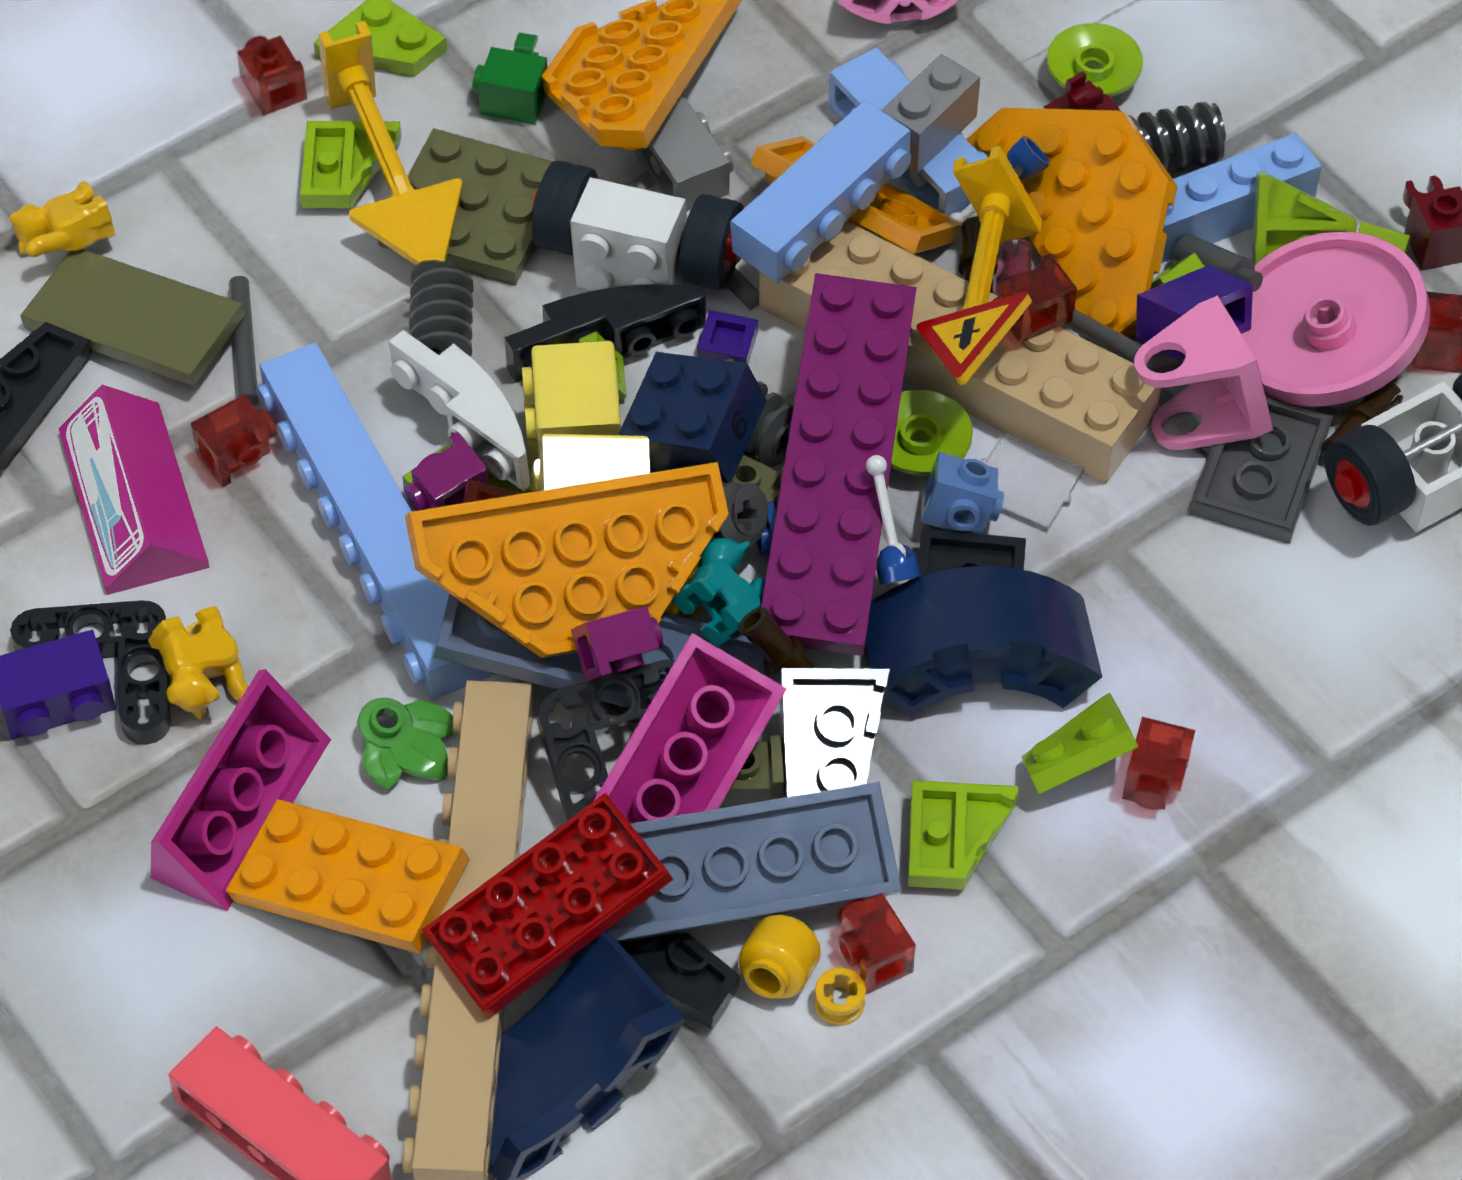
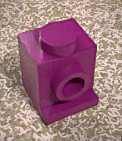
(443, 476)
(616, 641)

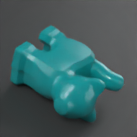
(721, 589)

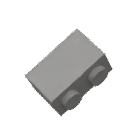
(935, 108)
(686, 157)

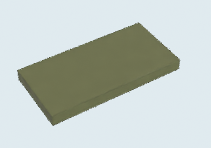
(136, 315)

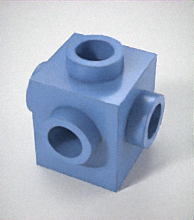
(961, 495)

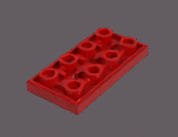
(547, 905)

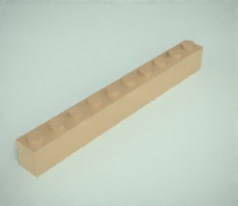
(462, 1045)

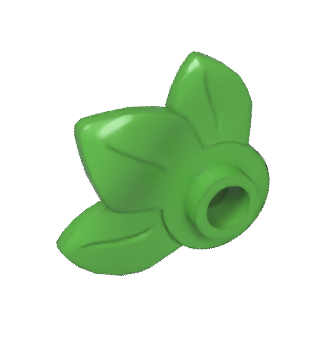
(409, 746)

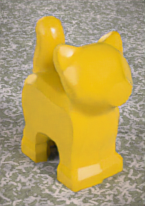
(63, 223)
(195, 656)

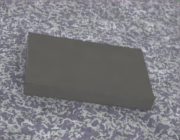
(1266, 478)

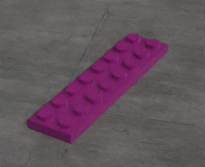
(827, 499)

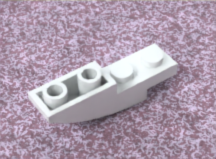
(469, 399)

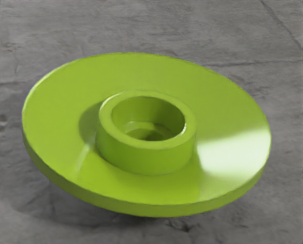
(1100, 51)
(931, 419)

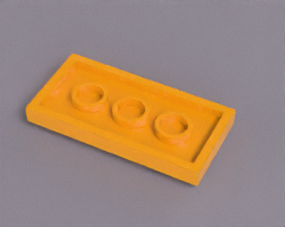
(891, 214)
(348, 875)

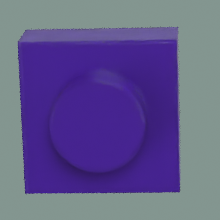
(728, 337)

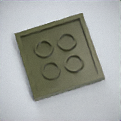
(495, 204)

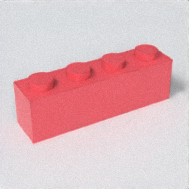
(270, 1115)

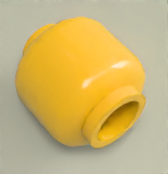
(779, 957)

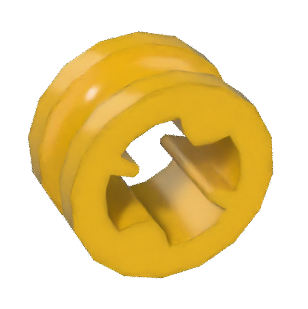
(855, 1000)

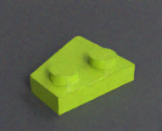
(398, 37)
(338, 162)
(1291, 214)
(1080, 745)
(953, 829)

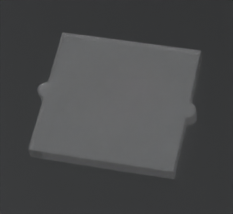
(1032, 481)

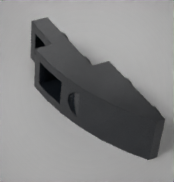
(627, 316)

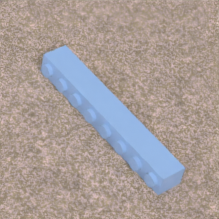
(363, 505)

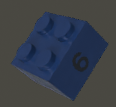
(695, 412)

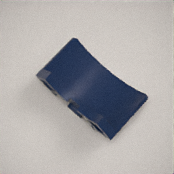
(981, 628)
(576, 1055)

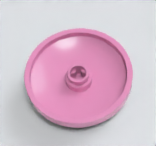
(1336, 318)

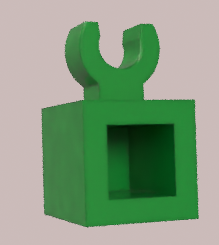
(512, 81)

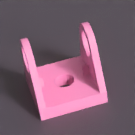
(1223, 377)

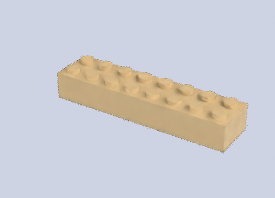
(1043, 390)

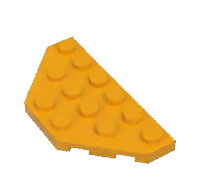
(634, 69)
(1097, 202)
(571, 551)

